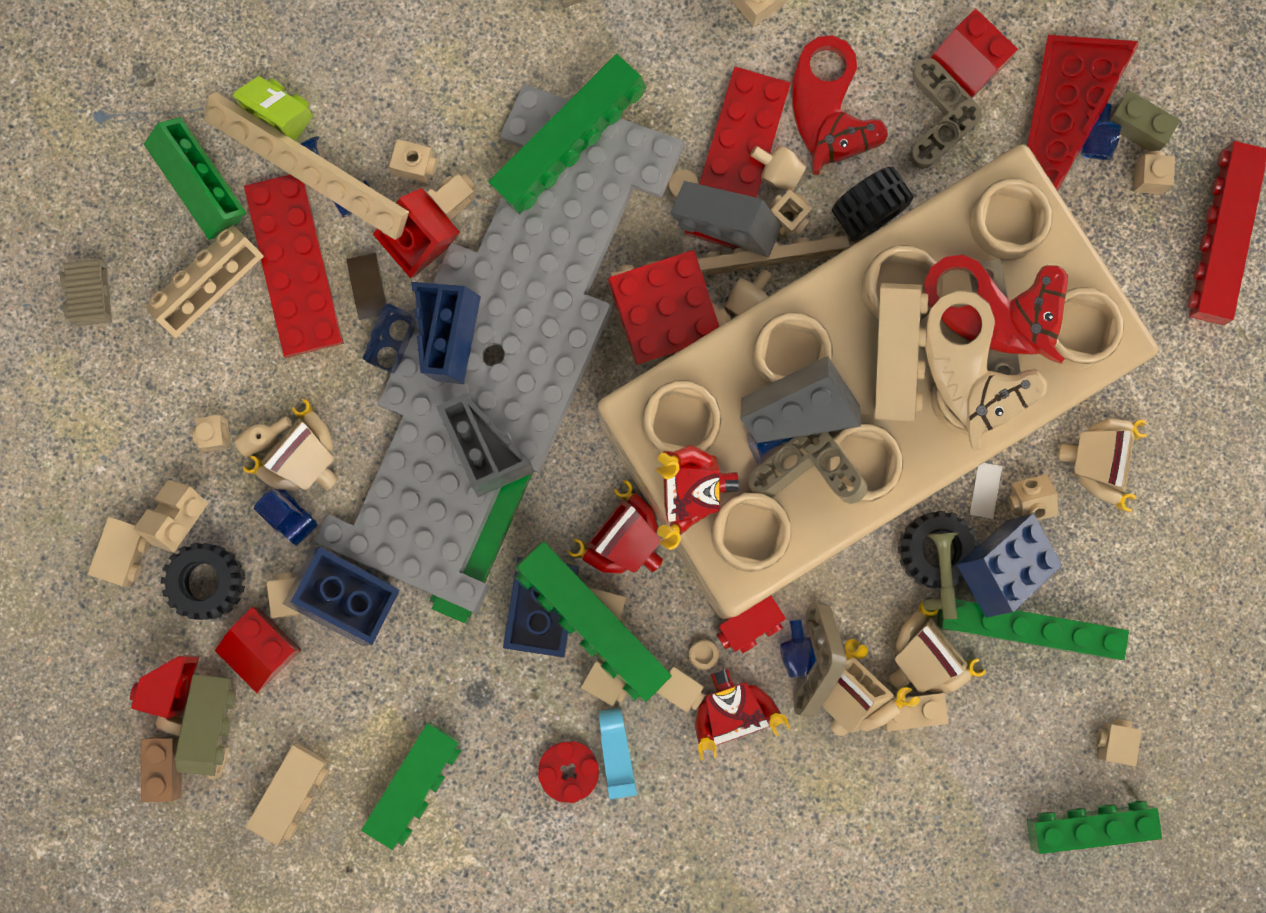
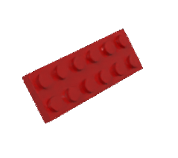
(746, 121)
(293, 265)

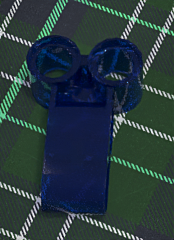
(285, 515)

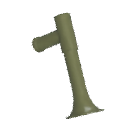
(947, 601)

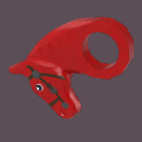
(816, 105)
(1022, 325)

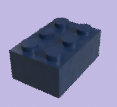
(1009, 565)
(341, 596)
(531, 626)

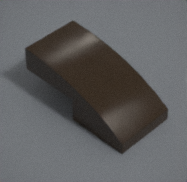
(366, 285)

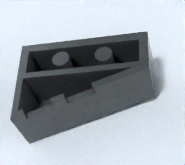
(727, 217)
(801, 404)
(483, 450)

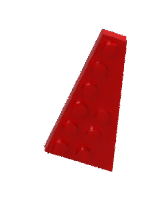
(1071, 95)

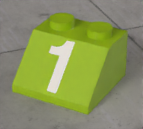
(274, 106)

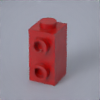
(743, 629)

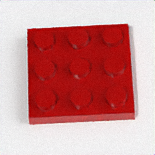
(663, 306)

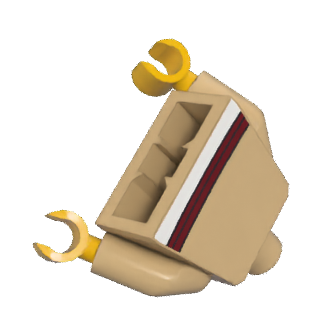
(299, 456)
(1105, 459)
(929, 657)
(860, 699)

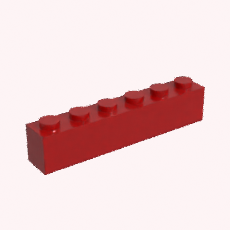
(1228, 233)

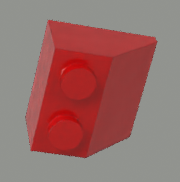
(974, 52)
(425, 234)
(256, 648)
(165, 688)

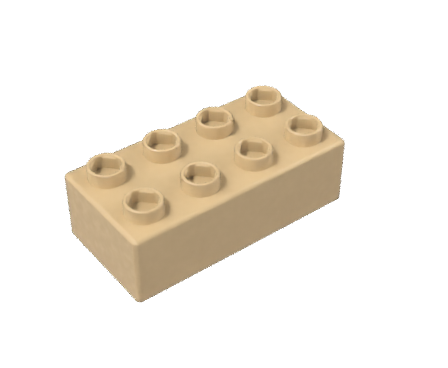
(833, 311)

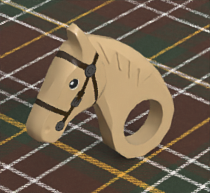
(960, 371)

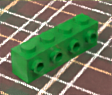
(194, 177)
(411, 786)
(1094, 828)

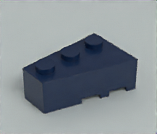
(445, 329)

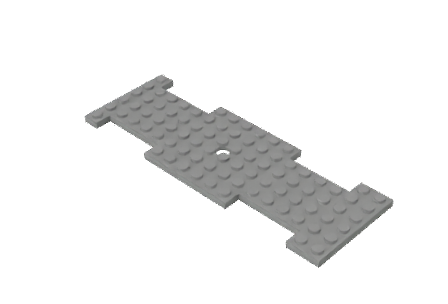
(534, 304)

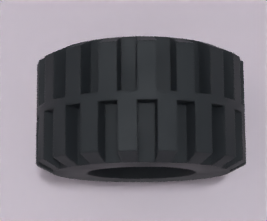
(872, 203)
(912, 546)
(178, 577)

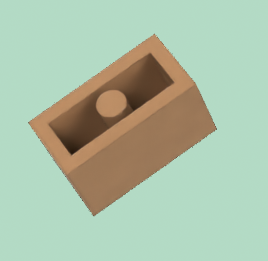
(158, 770)

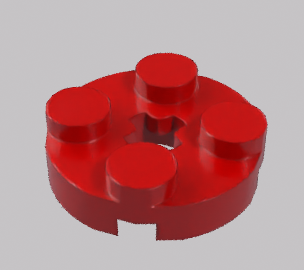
(586, 769)

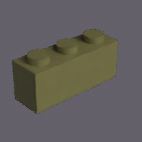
(205, 725)

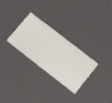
(986, 490)

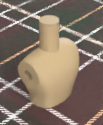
(781, 168)
(747, 294)
(260, 436)

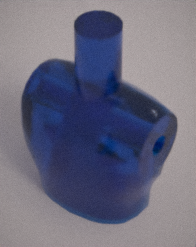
(1103, 137)
(798, 652)

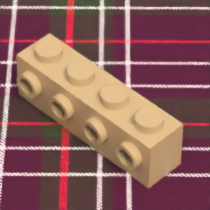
(203, 281)
(899, 351)

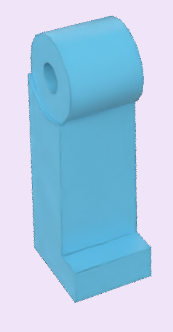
(616, 754)

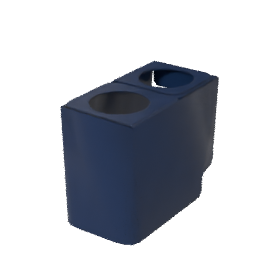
(384, 323)

